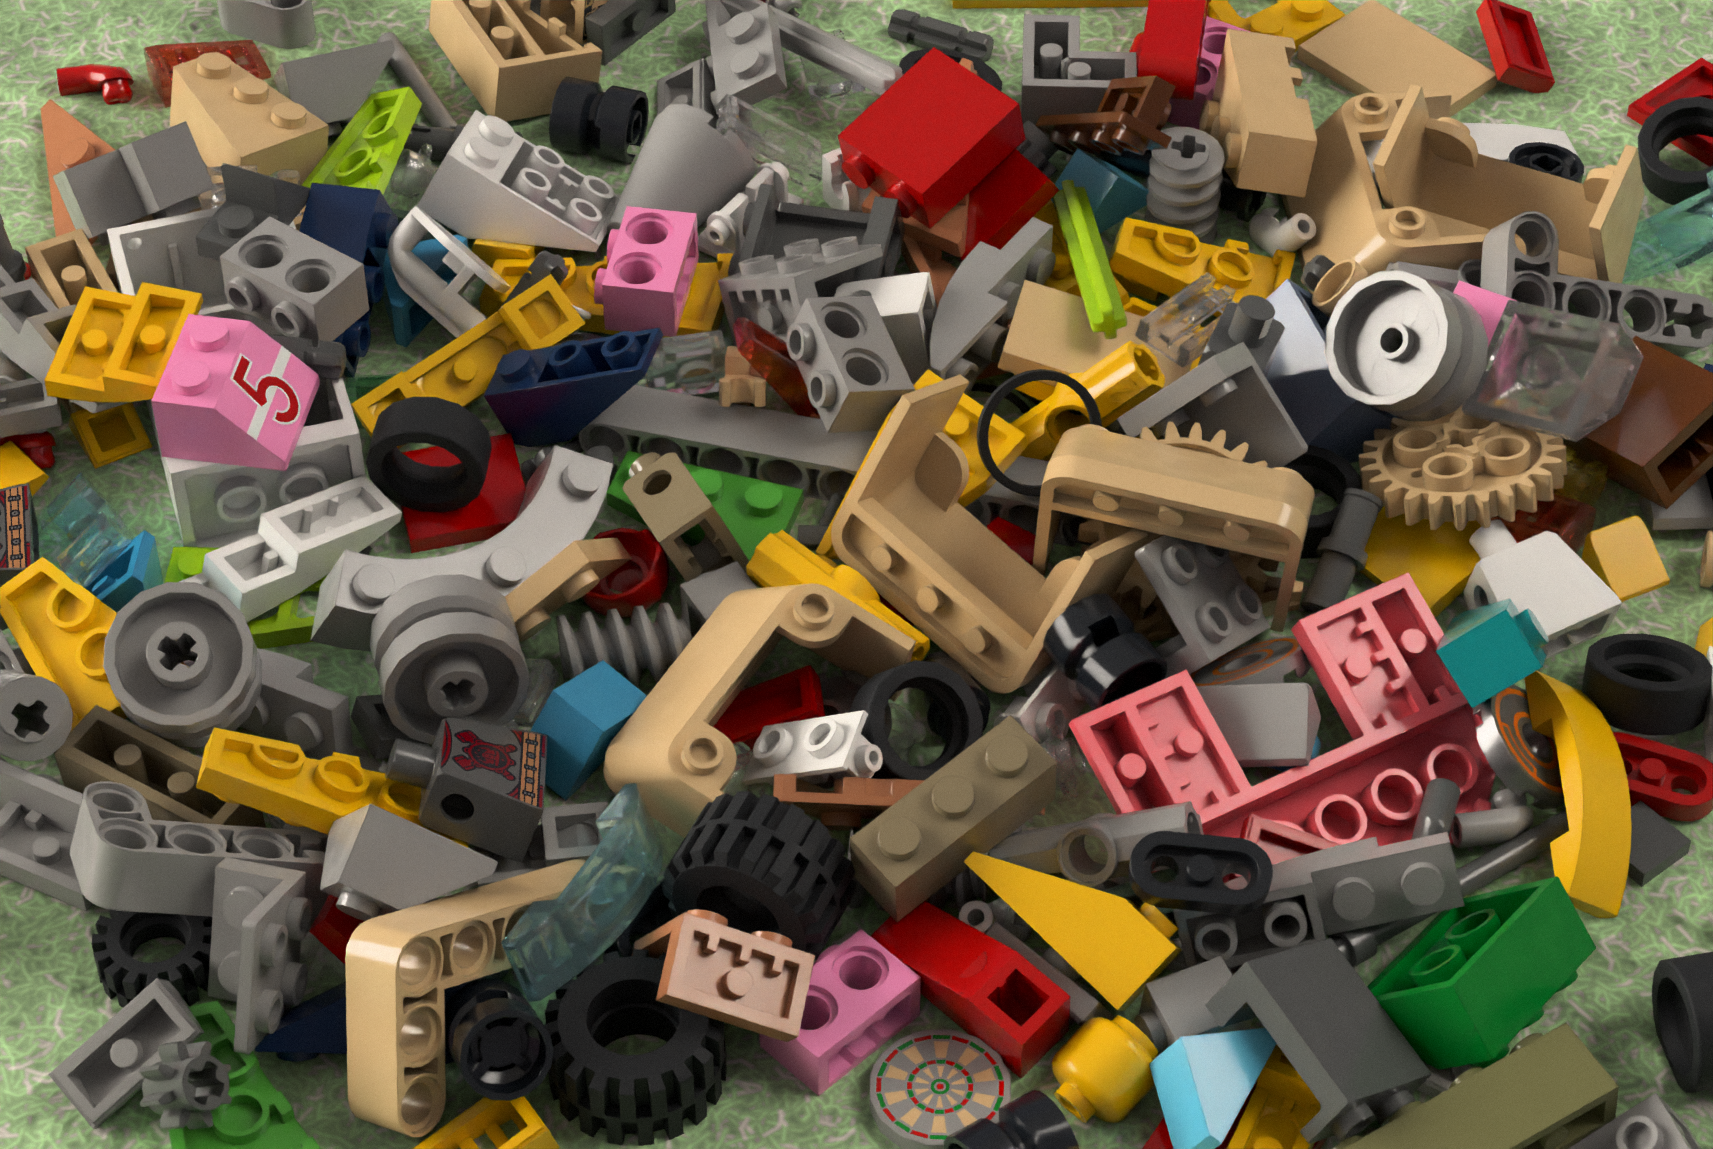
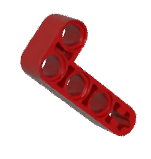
(1174, 43)

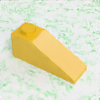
(1093, 930)

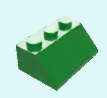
(1484, 973)

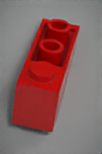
(980, 984)

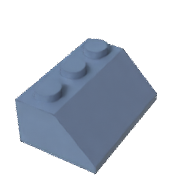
(1305, 385)

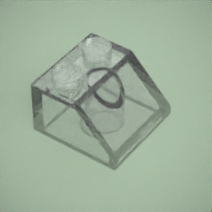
(1554, 372)

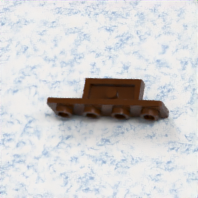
(1125, 120)

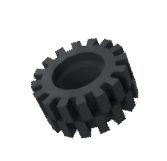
(127, 930)

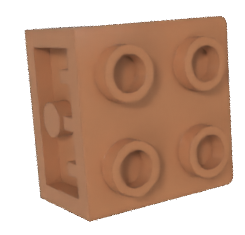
(731, 974)

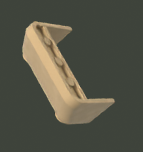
(1466, 193)
(1346, 200)
(1176, 496)
(946, 565)
(671, 736)

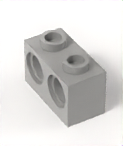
(294, 282)
(847, 362)

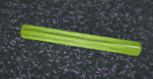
(1089, 260)

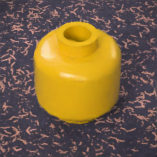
(1104, 1069)

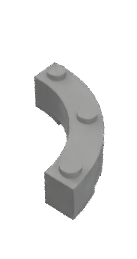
(555, 511)

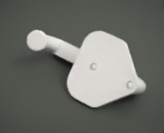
(427, 288)

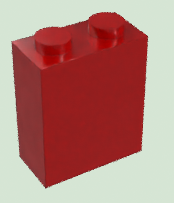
(931, 137)

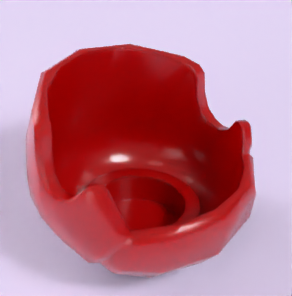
(639, 579)

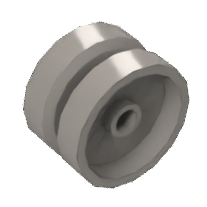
(1406, 346)
(175, 626)
(447, 653)

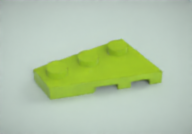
(370, 142)

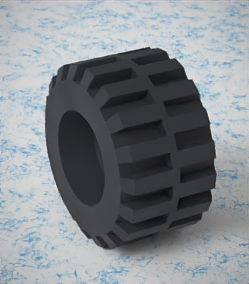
(762, 870)
(639, 1090)

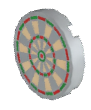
(935, 1086)

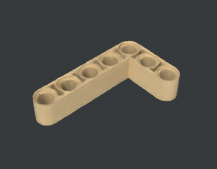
(398, 995)

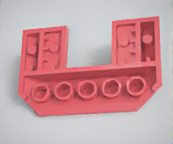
(1388, 690)

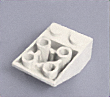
(516, 192)

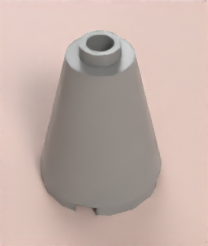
(686, 167)

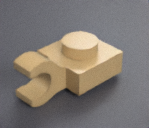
(741, 382)

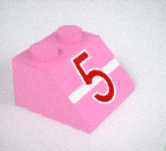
(232, 396)

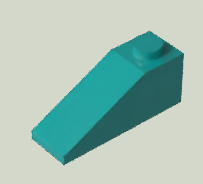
(1492, 649)

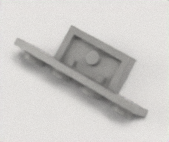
(744, 53)
(37, 833)

